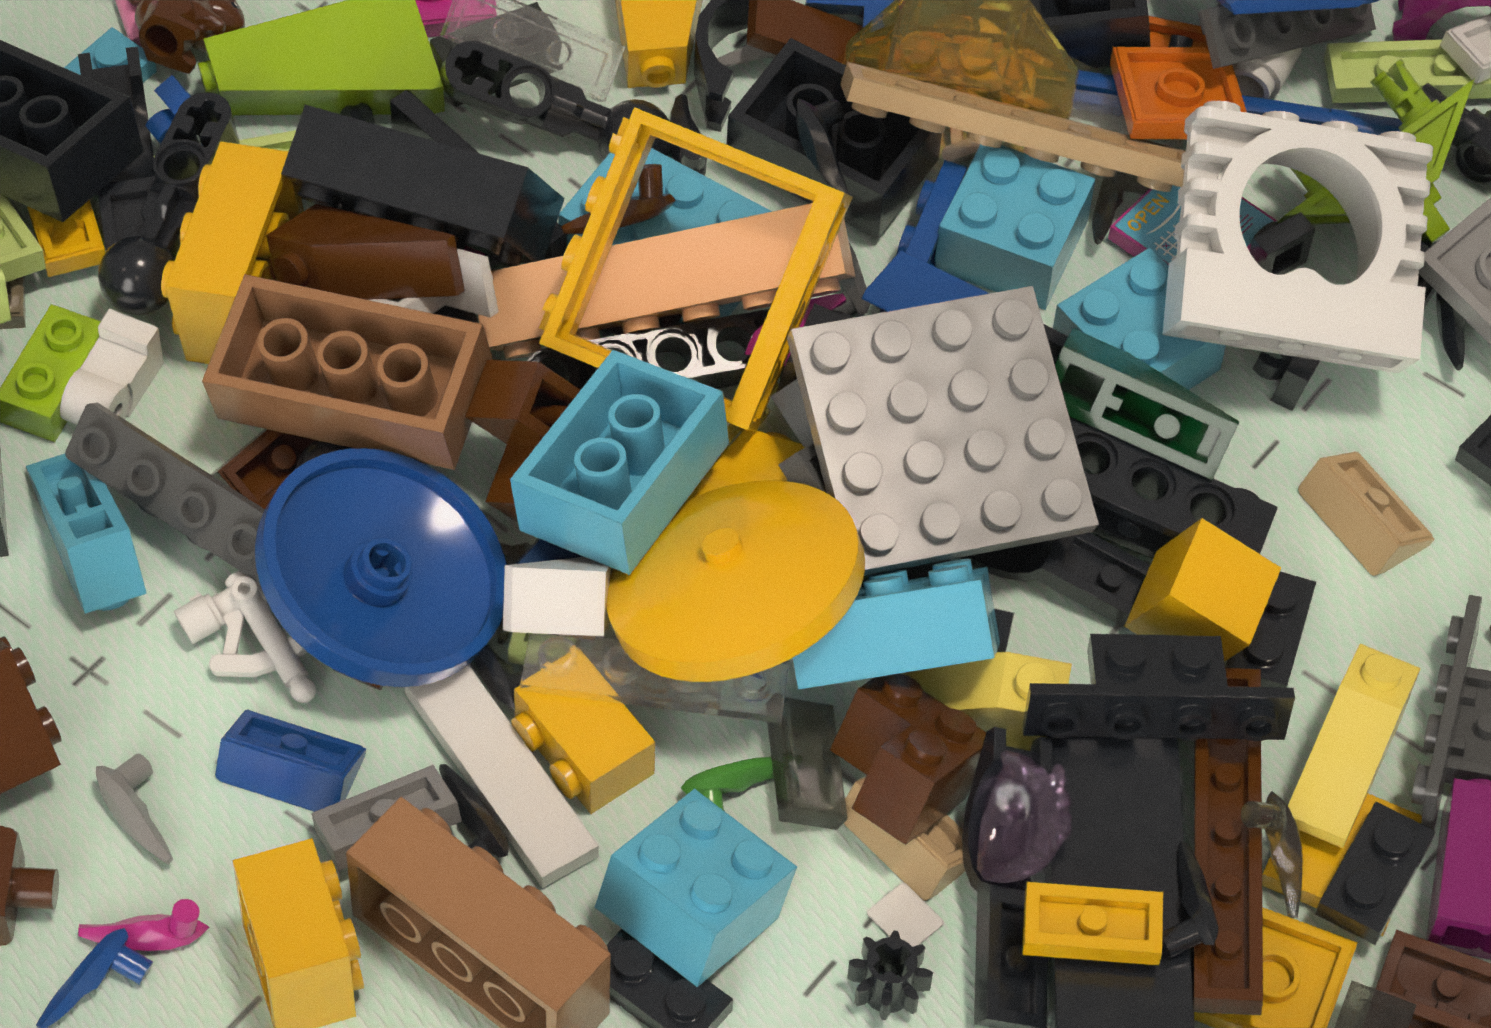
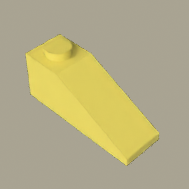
(993, 689)
(1352, 744)

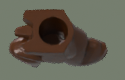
(175, 26)

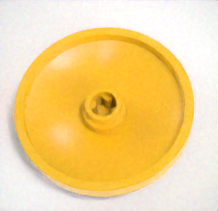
(738, 582)

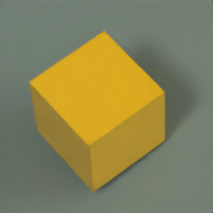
(1204, 588)

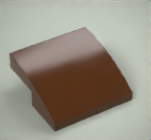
(1442, 982)

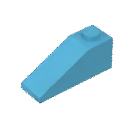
(87, 534)

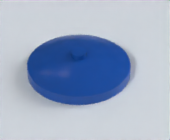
(381, 567)

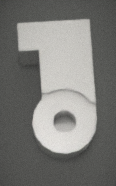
(116, 368)

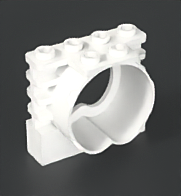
(1230, 300)

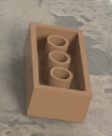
(347, 370)
(475, 925)

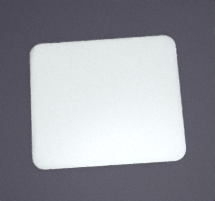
(907, 914)

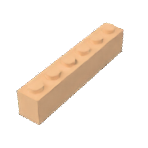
(665, 277)

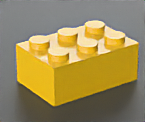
(224, 239)

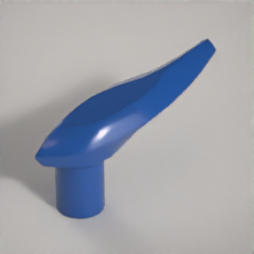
(107, 955)

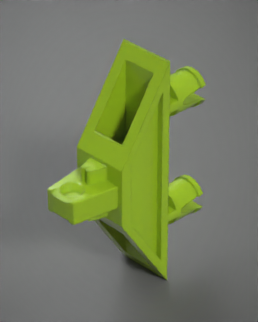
(1426, 120)

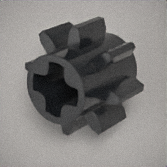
(887, 991)

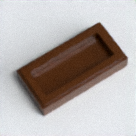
(776, 21)

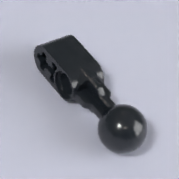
(560, 106)
(134, 265)

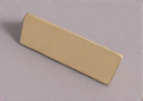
(1364, 512)
(924, 863)

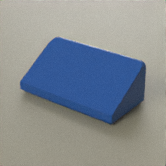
(914, 283)
(287, 761)

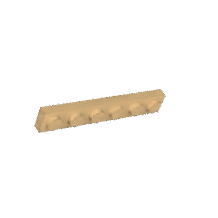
(993, 122)

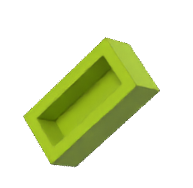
(38, 379)

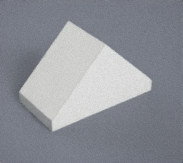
(557, 597)

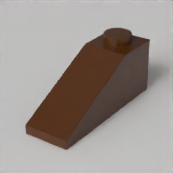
(364, 256)

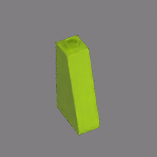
(325, 60)

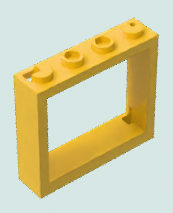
(608, 204)

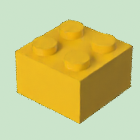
(299, 935)

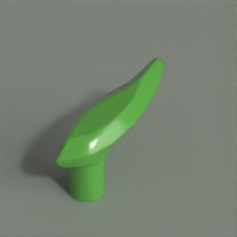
(729, 778)

